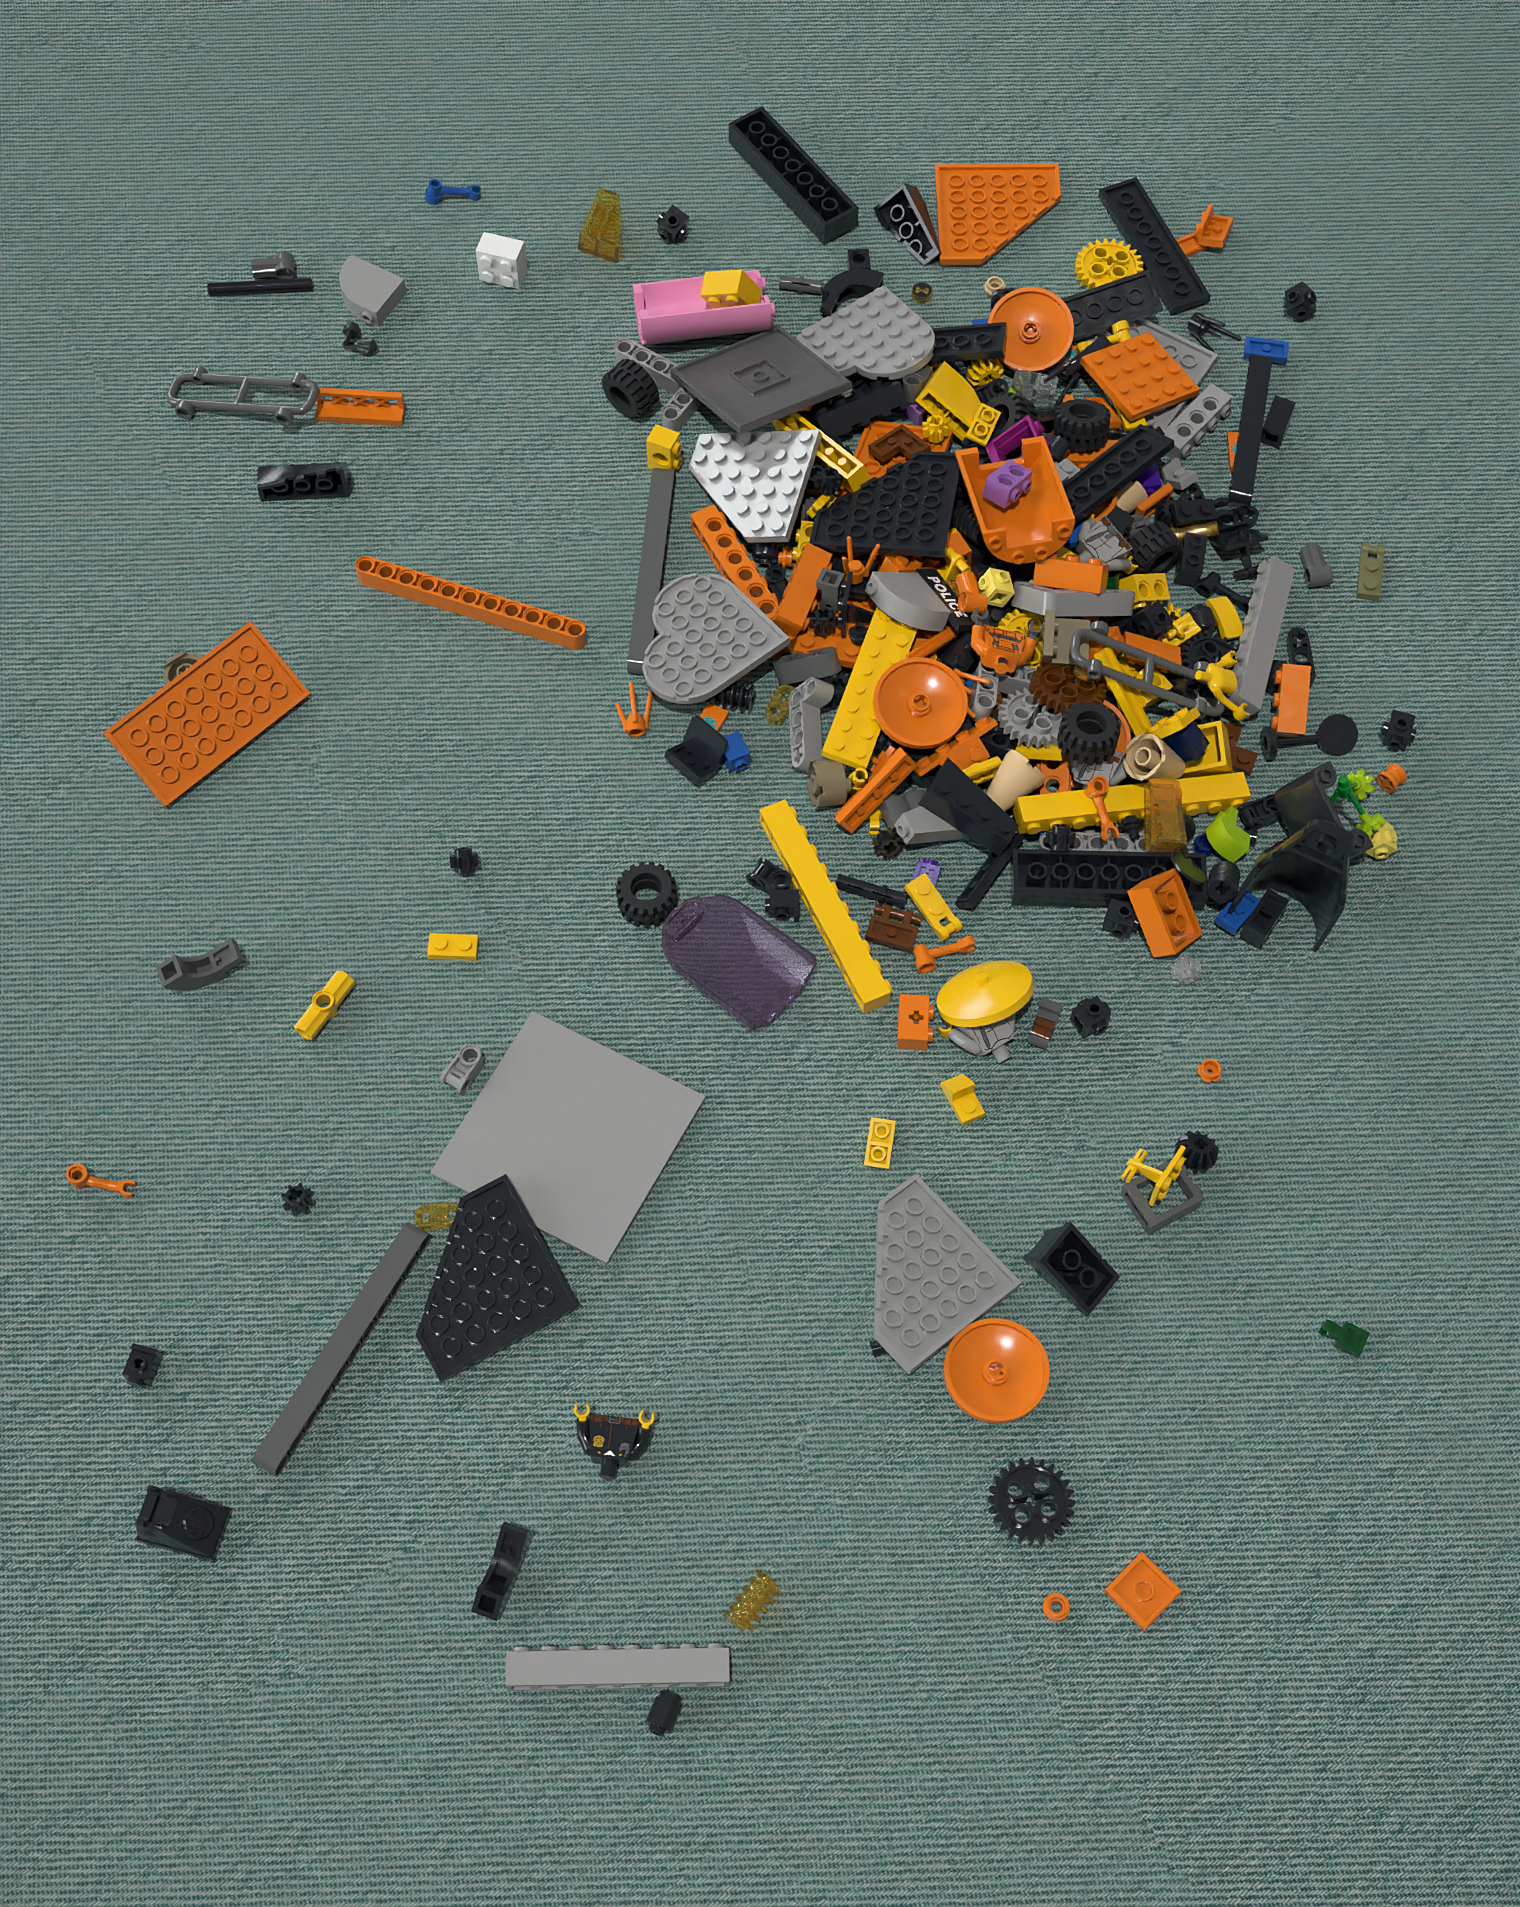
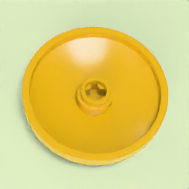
(985, 993)

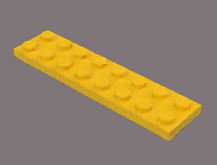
(855, 725)

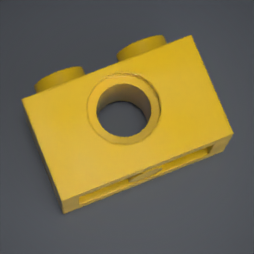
(664, 448)

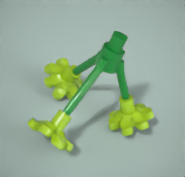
(1358, 785)

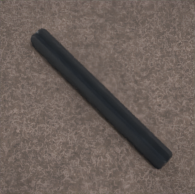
(260, 286)

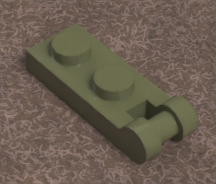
(1370, 572)

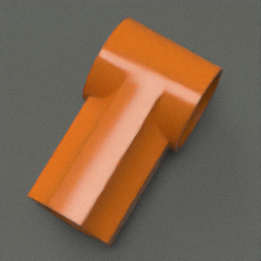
(970, 594)

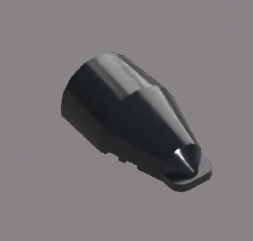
(1309, 868)

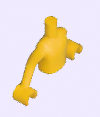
(1223, 681)

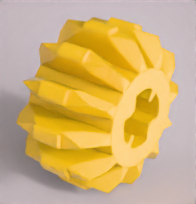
(984, 371)

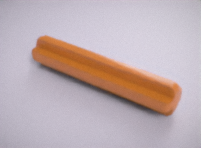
(934, 643)

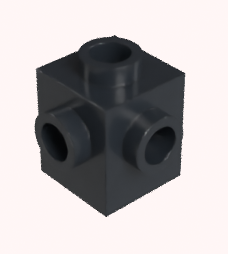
(672, 224)
(1300, 301)
(1152, 620)
(1398, 730)
(1120, 918)
(1091, 1016)

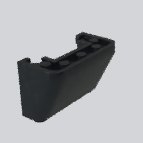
(1307, 800)

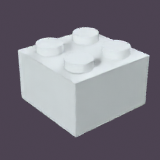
(501, 260)

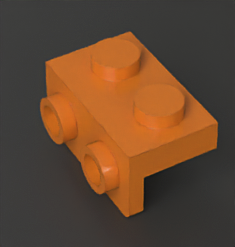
(1213, 229)

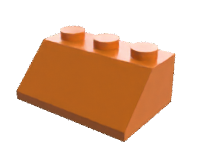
(1165, 913)

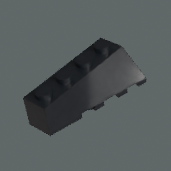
(303, 481)

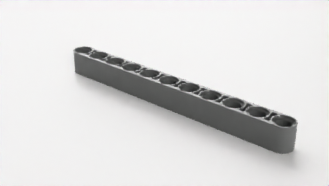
(651, 565)
(341, 1349)

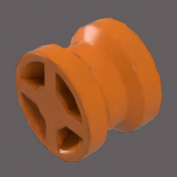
(1391, 778)

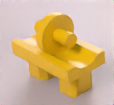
(1180, 631)

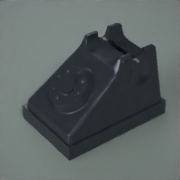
(1072, 1266)
(182, 1523)

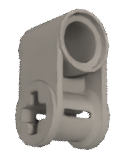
(462, 1073)

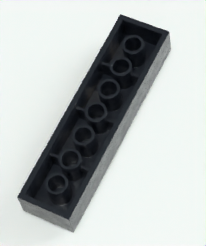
(793, 174)
(1091, 876)

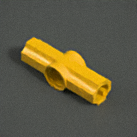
(332, 993)

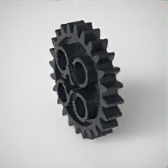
(1205, 649)
(1038, 1525)

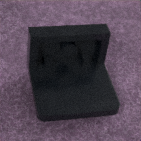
(699, 752)

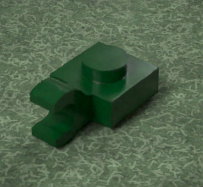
(1348, 1337)

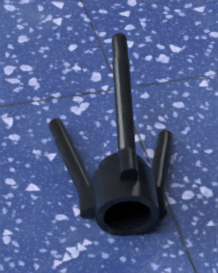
(1200, 324)
(1067, 368)

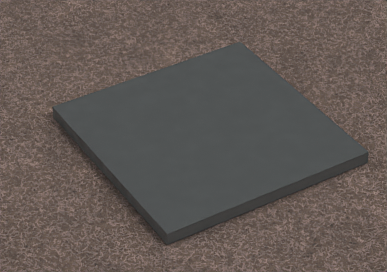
(760, 379)

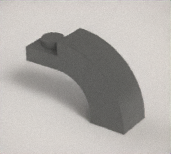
(199, 971)

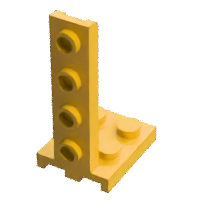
(1132, 709)

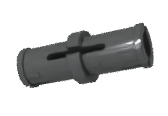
(790, 283)

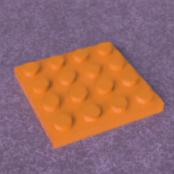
(1139, 376)

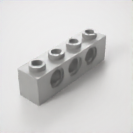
(1197, 420)

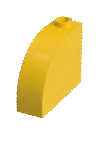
(951, 398)

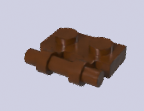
(893, 933)

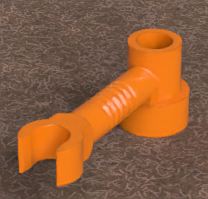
(1096, 788)
(925, 958)
(79, 1171)

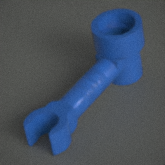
(435, 191)

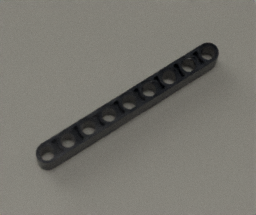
(1250, 430)

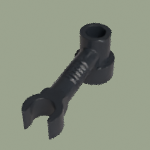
(1211, 584)

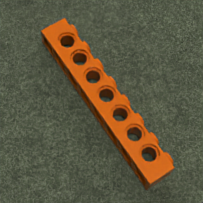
(714, 535)

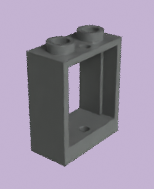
(1144, 1213)

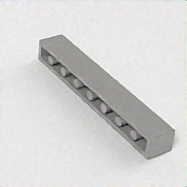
(1261, 633)
(617, 1668)

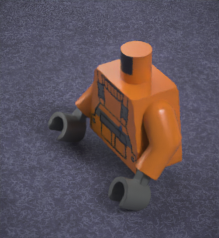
(1001, 647)

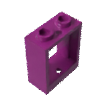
(1012, 438)

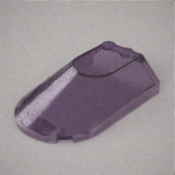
(736, 958)

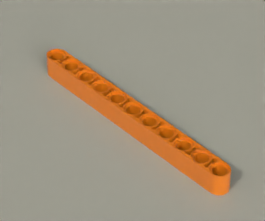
(484, 605)

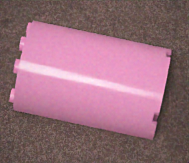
(677, 312)

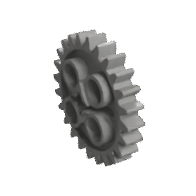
(1020, 711)

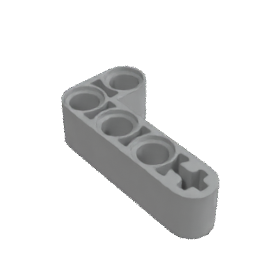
(805, 720)

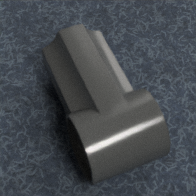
(281, 266)
(915, 382)
(1316, 570)

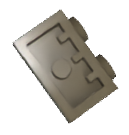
(1057, 639)

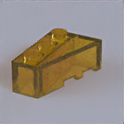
(601, 227)
(1163, 816)

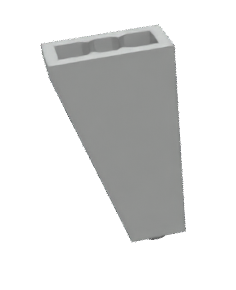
(923, 827)

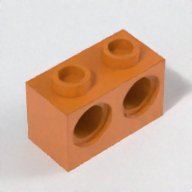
(1060, 775)

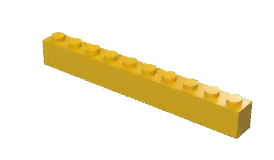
(1074, 808)
(825, 906)

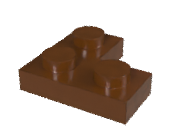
(897, 441)
(1242, 759)

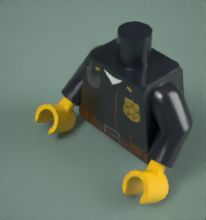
(612, 1439)

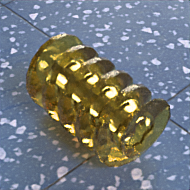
(752, 1602)

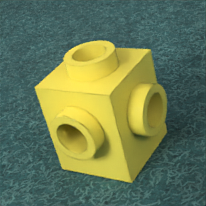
(996, 586)
(1383, 841)

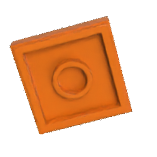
(1143, 1591)

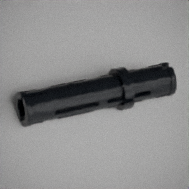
(898, 898)

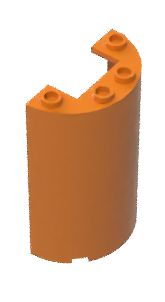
(1033, 524)

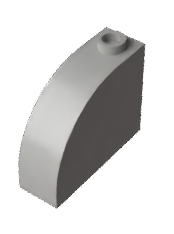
(370, 290)
(908, 599)

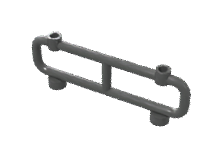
(283, 414)
(1099, 633)

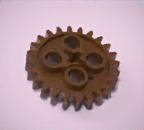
(1060, 688)

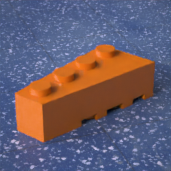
(801, 590)

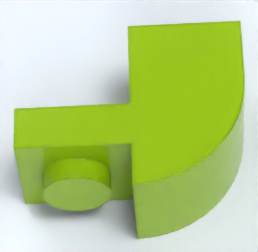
(1227, 837)

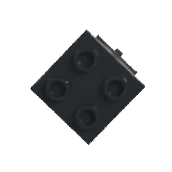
(1241, 539)
(849, 611)

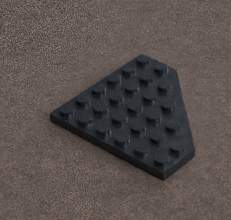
(902, 510)
(490, 1282)

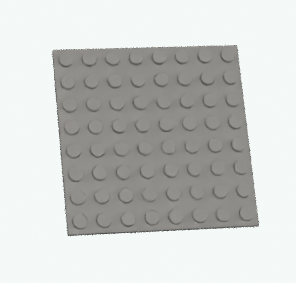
(572, 1133)

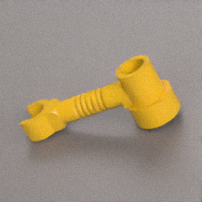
(1120, 331)

